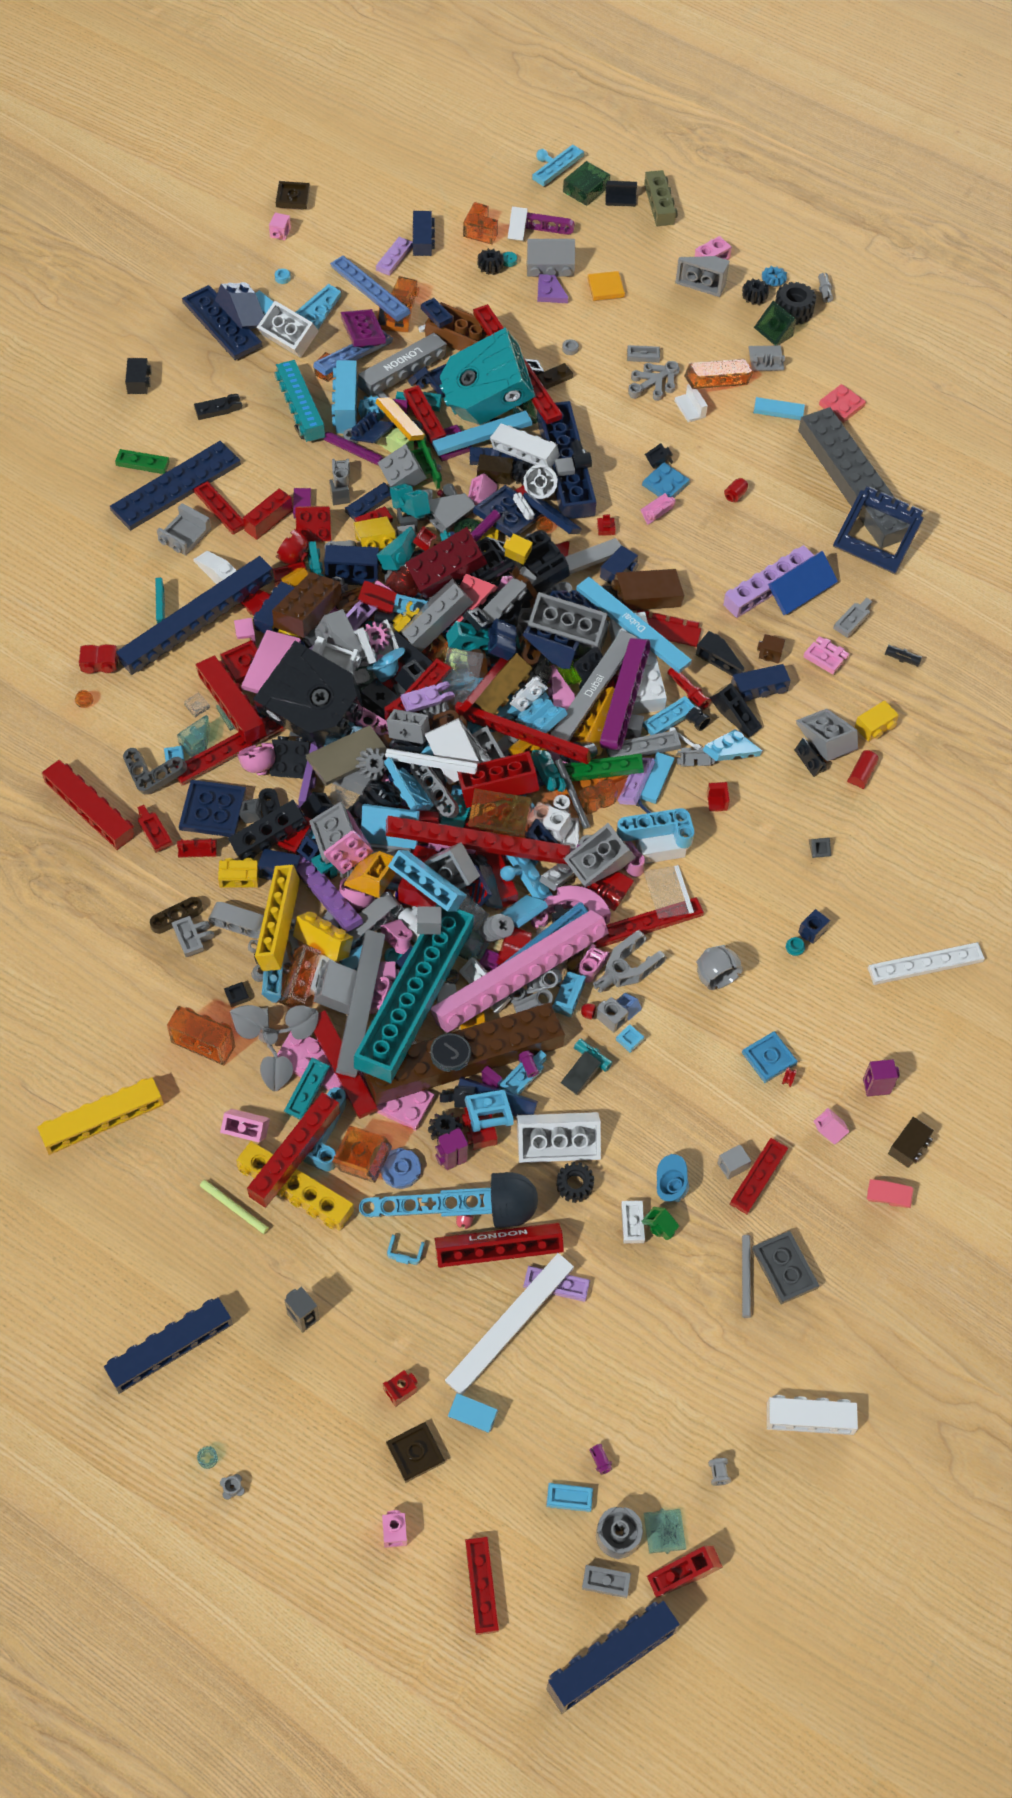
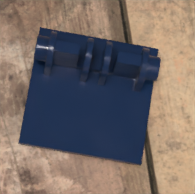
(370, 429)

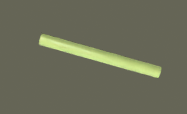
(234, 1206)

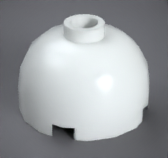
(540, 481)

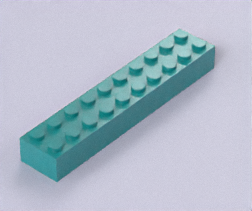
(412, 996)

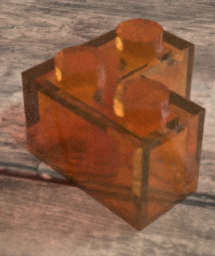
(479, 226)

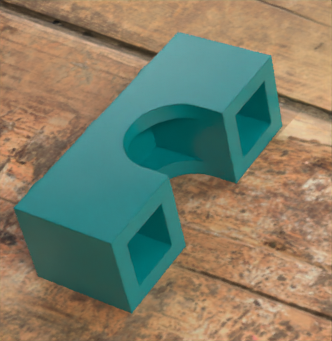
(409, 501)

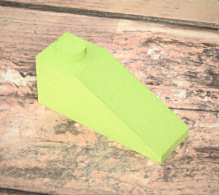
(394, 440)

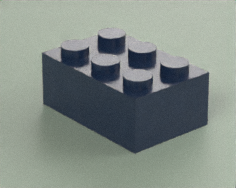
(352, 563)

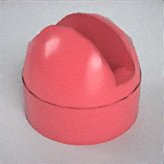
(467, 1220)

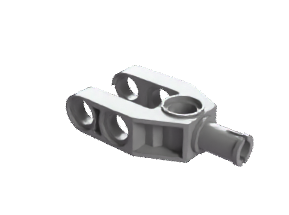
(628, 975)

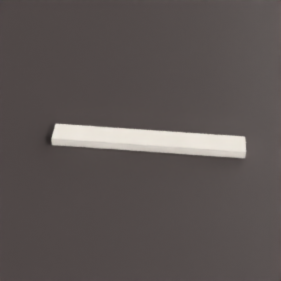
(509, 1324)

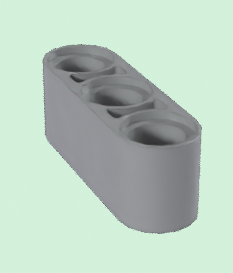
(236, 919)

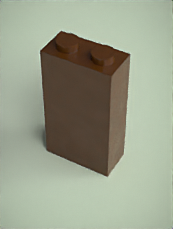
(648, 589)

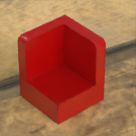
(718, 796)

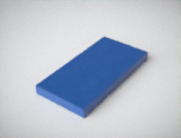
(802, 582)

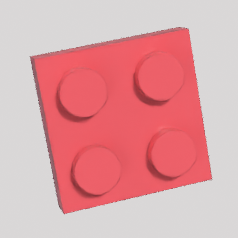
(843, 402)

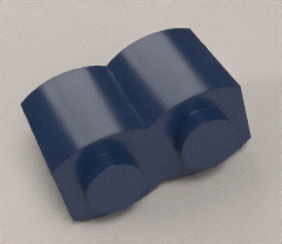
(502, 639)

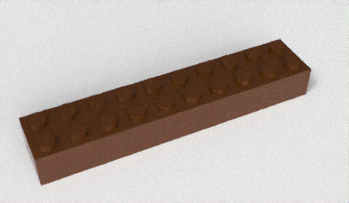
(491, 1045)

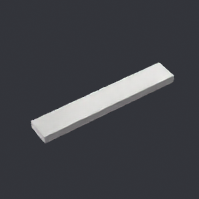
(925, 963)

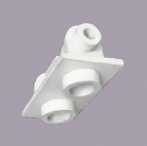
(527, 696)

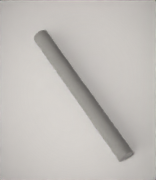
(746, 1277)

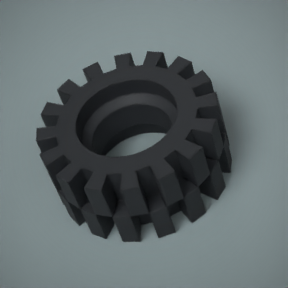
(571, 1193)

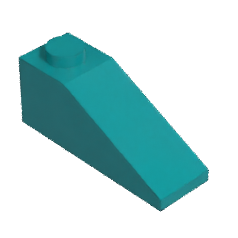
(398, 551)

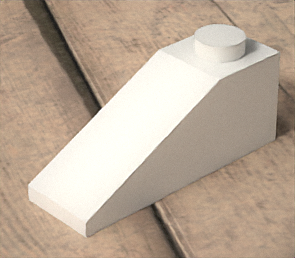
(214, 566)

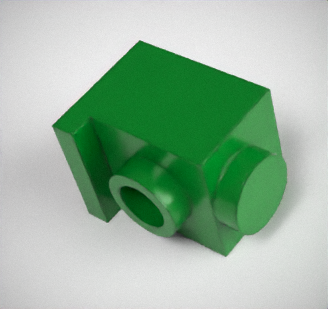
(661, 1223)

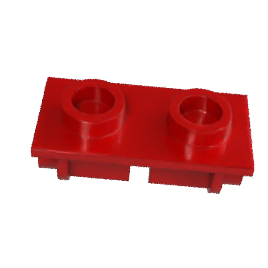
(197, 848)

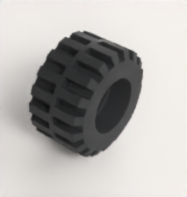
(797, 300)

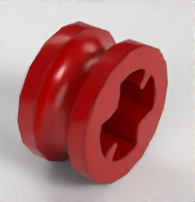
(789, 1077)

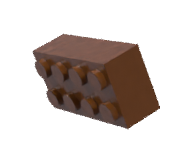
(307, 604)

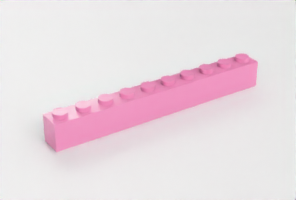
(519, 971)

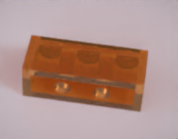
(405, 291)
(300, 976)

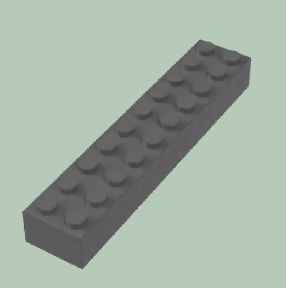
(850, 472)

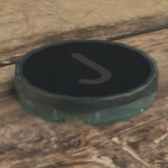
(450, 1052)

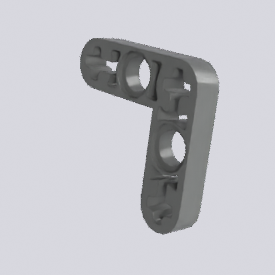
(146, 775)

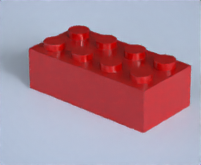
(504, 775)

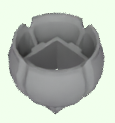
(718, 967)

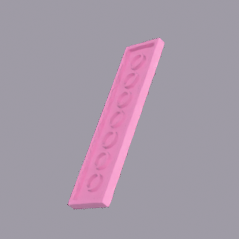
(404, 1110)

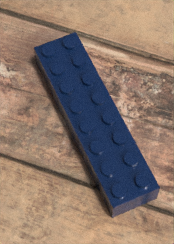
(573, 491)

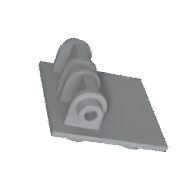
(766, 358)

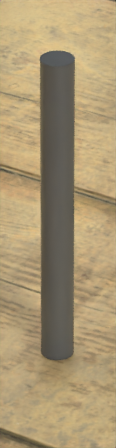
(572, 793)

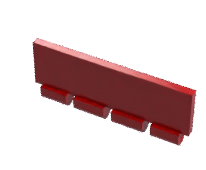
(674, 629)

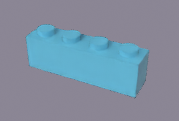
(427, 880)

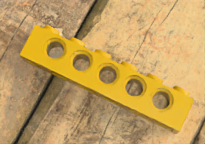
(342, 1208)

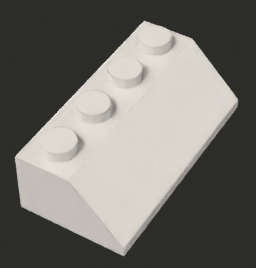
(559, 1137)

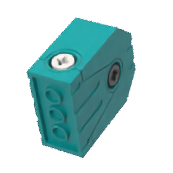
(486, 379)

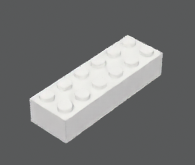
(651, 693)

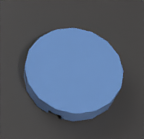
(401, 1168)

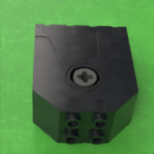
(311, 697)

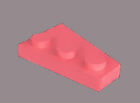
(476, 590)

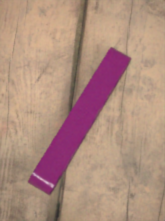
(625, 694)

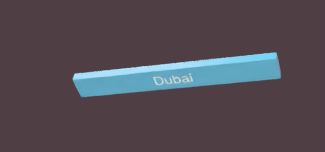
(633, 624)

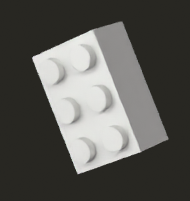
(287, 329)

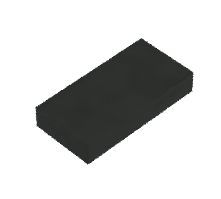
(581, 1073)

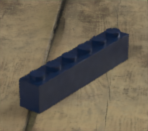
(168, 1344)

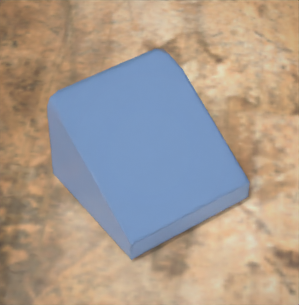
(630, 1003)

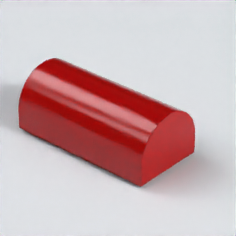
(863, 769)

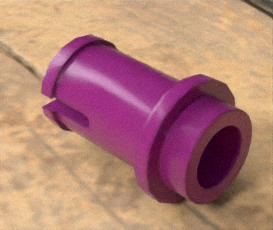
(529, 1065)
(601, 1460)

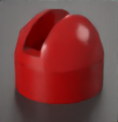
(588, 1010)

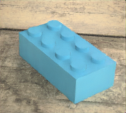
(344, 395)

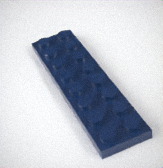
(174, 485)

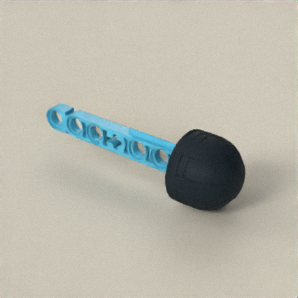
(509, 1200)

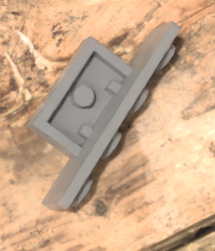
(505, 599)

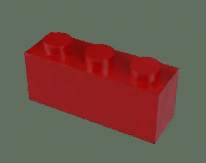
(267, 513)

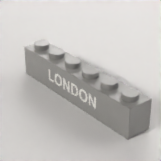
(402, 364)

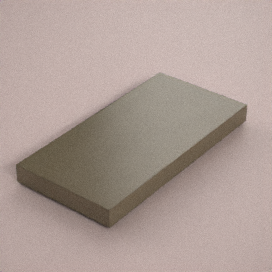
(339, 757)

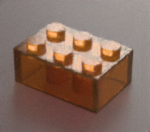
(201, 1035)

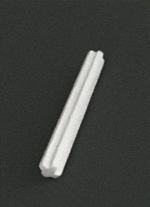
(431, 761)

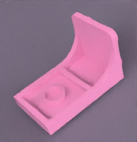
(349, 849)

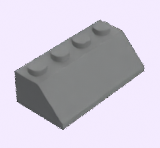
(436, 615)
(567, 619)

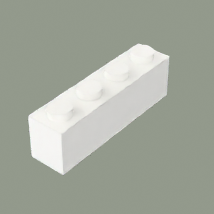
(524, 446)
(812, 1415)

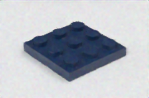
(511, 517)
(212, 808)

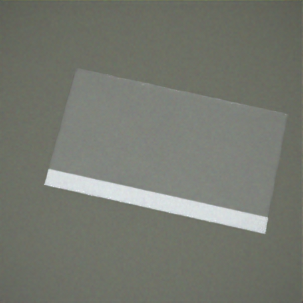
(668, 892)

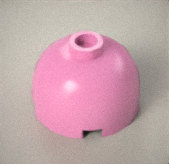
(257, 759)
(355, 898)

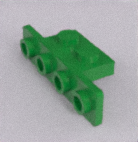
(428, 465)

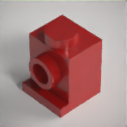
(395, 1393)

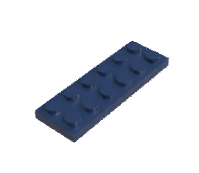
(222, 327)

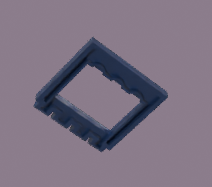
(868, 552)

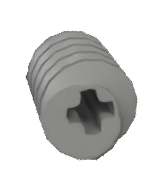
(496, 928)

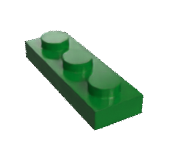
(142, 461)

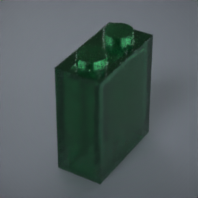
(586, 183)

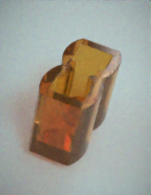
(598, 796)

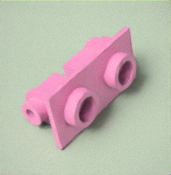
(657, 508)

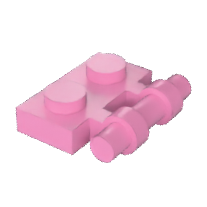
(824, 658)

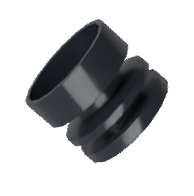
(377, 794)

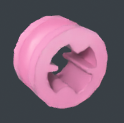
(536, 922)

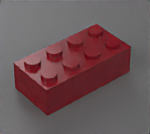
(445, 561)

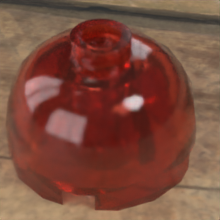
(402, 582)

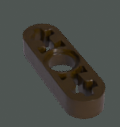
(175, 908)

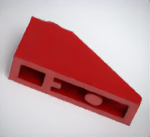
(685, 1571)

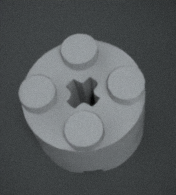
(619, 1519)

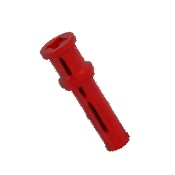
(693, 693)

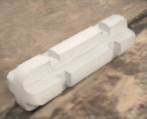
(523, 506)

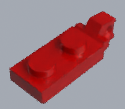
(153, 829)

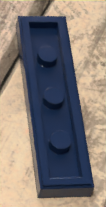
(552, 514)
(518, 1104)

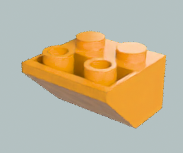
(372, 874)

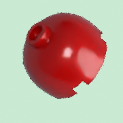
(293, 548)

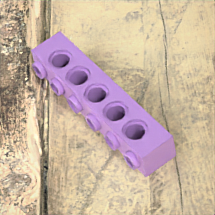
(756, 589)

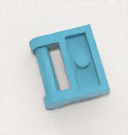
(488, 1104)

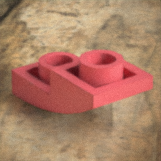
(890, 1193)

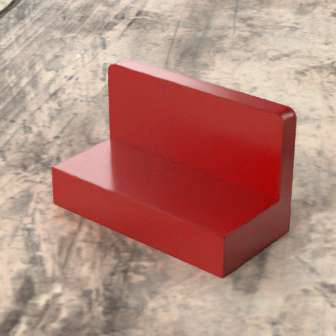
(377, 596)

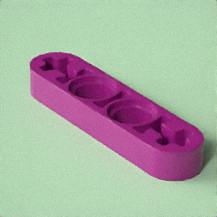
(544, 226)

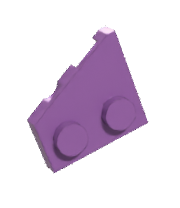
(550, 290)

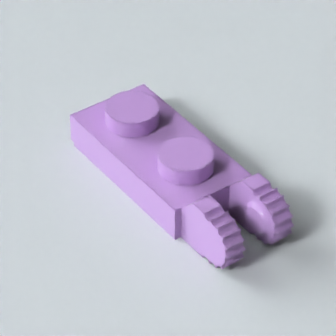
(426, 697)

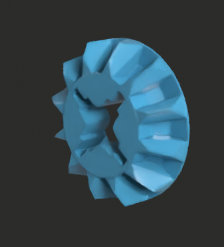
(771, 279)

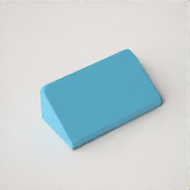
(272, 984)

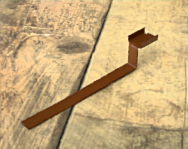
(516, 575)

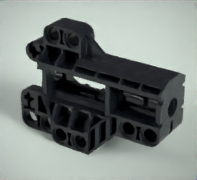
(543, 561)

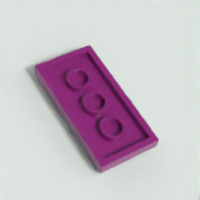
(363, 328)

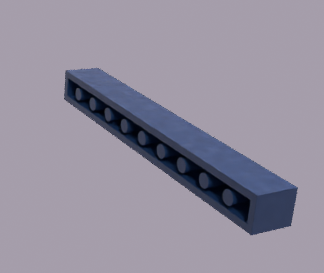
(195, 615)

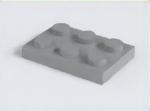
(330, 827)

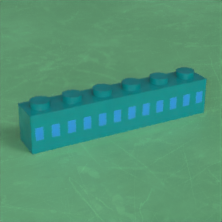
(299, 401)

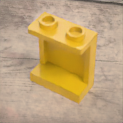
(374, 532)

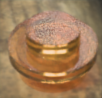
(544, 524)
(83, 699)

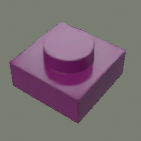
(490, 1077)

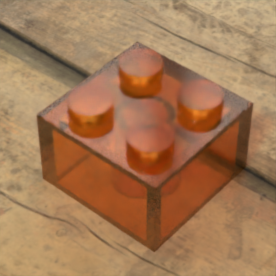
(362, 1154)

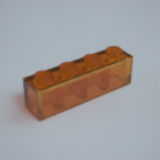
(718, 374)

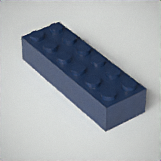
(611, 1657)

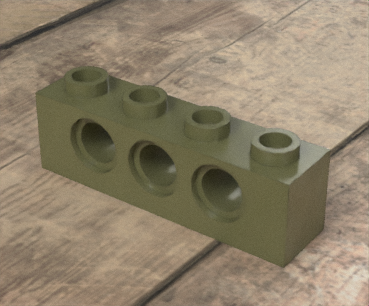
(660, 198)

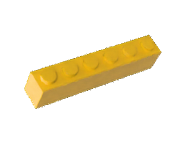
(277, 918)
(100, 1115)

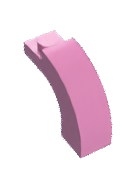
(571, 895)

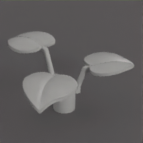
(249, 1024)

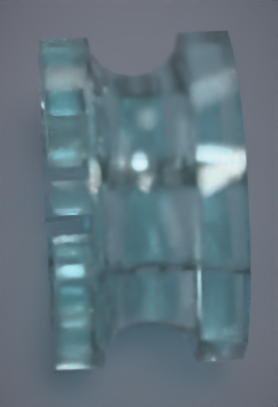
(213, 1461)

